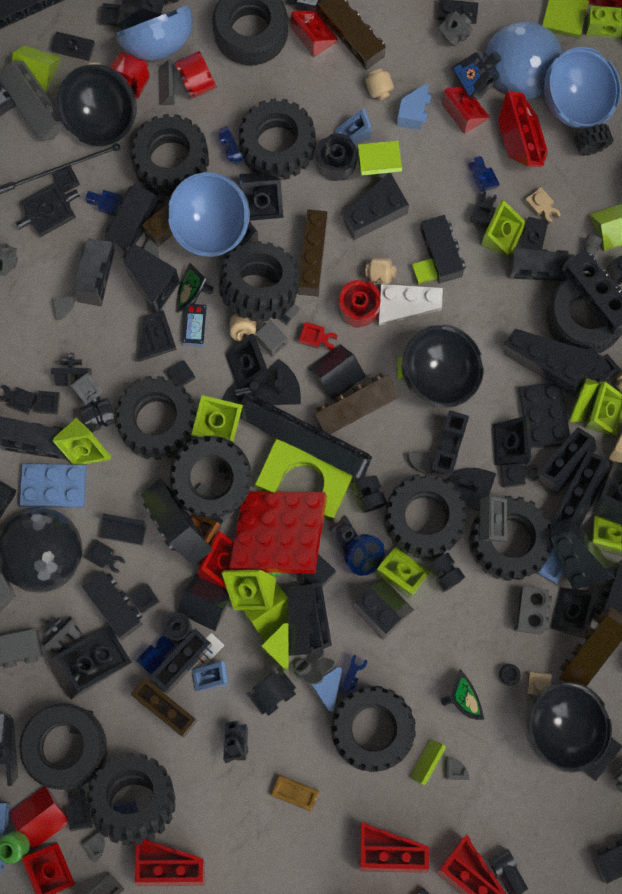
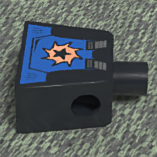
(477, 73)

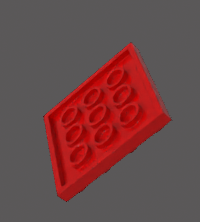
(279, 532)

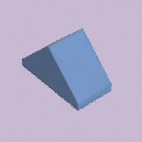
(356, 127)
(210, 676)
(328, 688)

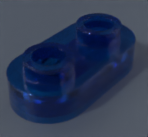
(233, 152)

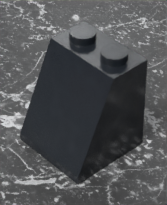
(138, 11)
(151, 276)
(382, 608)

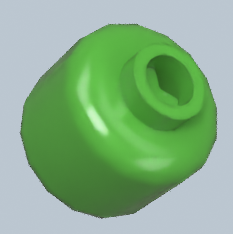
(13, 847)

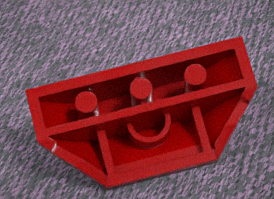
(522, 131)

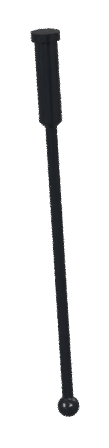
(11, 185)

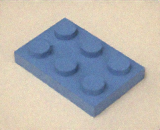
(53, 486)

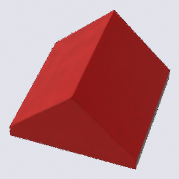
(312, 31)
(465, 111)
(217, 560)
(39, 817)
(48, 870)

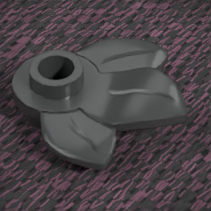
(313, 667)

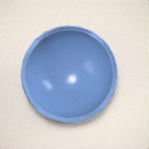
(158, 36)
(526, 55)
(582, 88)
(208, 214)

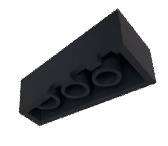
(175, 523)

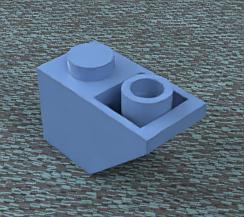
(412, 108)

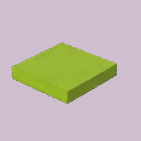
(566, 17)

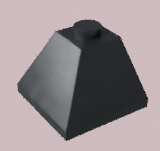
(263, 195)

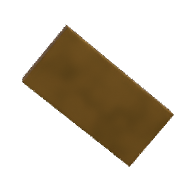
(295, 793)

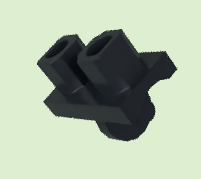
(61, 374)
(343, 533)
(68, 627)
(235, 742)

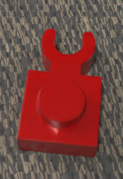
(314, 335)

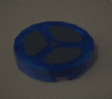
(364, 554)

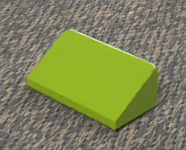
(584, 400)
(427, 762)

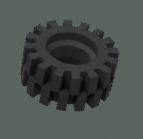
(593, 139)

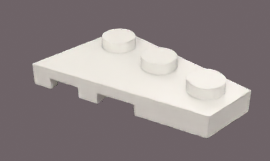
(407, 301)

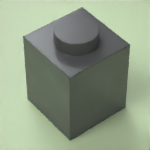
(271, 338)

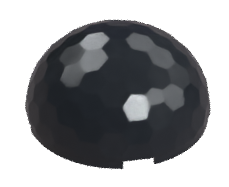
(96, 104)
(442, 366)
(40, 550)
(568, 727)

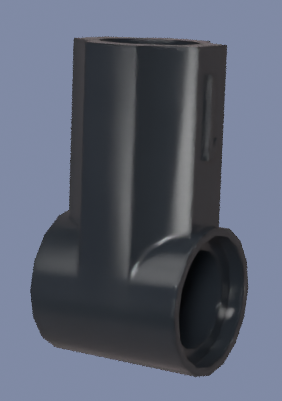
(506, 868)

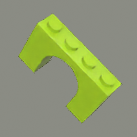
(286, 457)

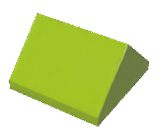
(41, 64)
(379, 157)
(608, 226)
(504, 230)
(606, 411)
(216, 418)
(80, 444)
(606, 535)
(402, 572)
(250, 589)
(269, 621)
(278, 647)

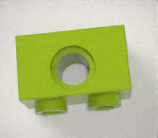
(604, 22)

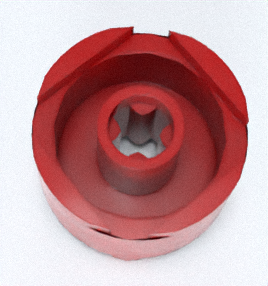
(133, 70)
(195, 74)
(360, 292)

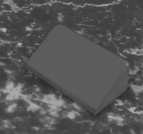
(166, 83)
(493, 519)

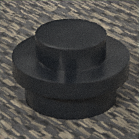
(509, 674)

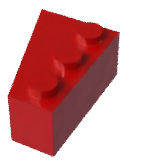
(391, 853)
(167, 867)
(467, 870)

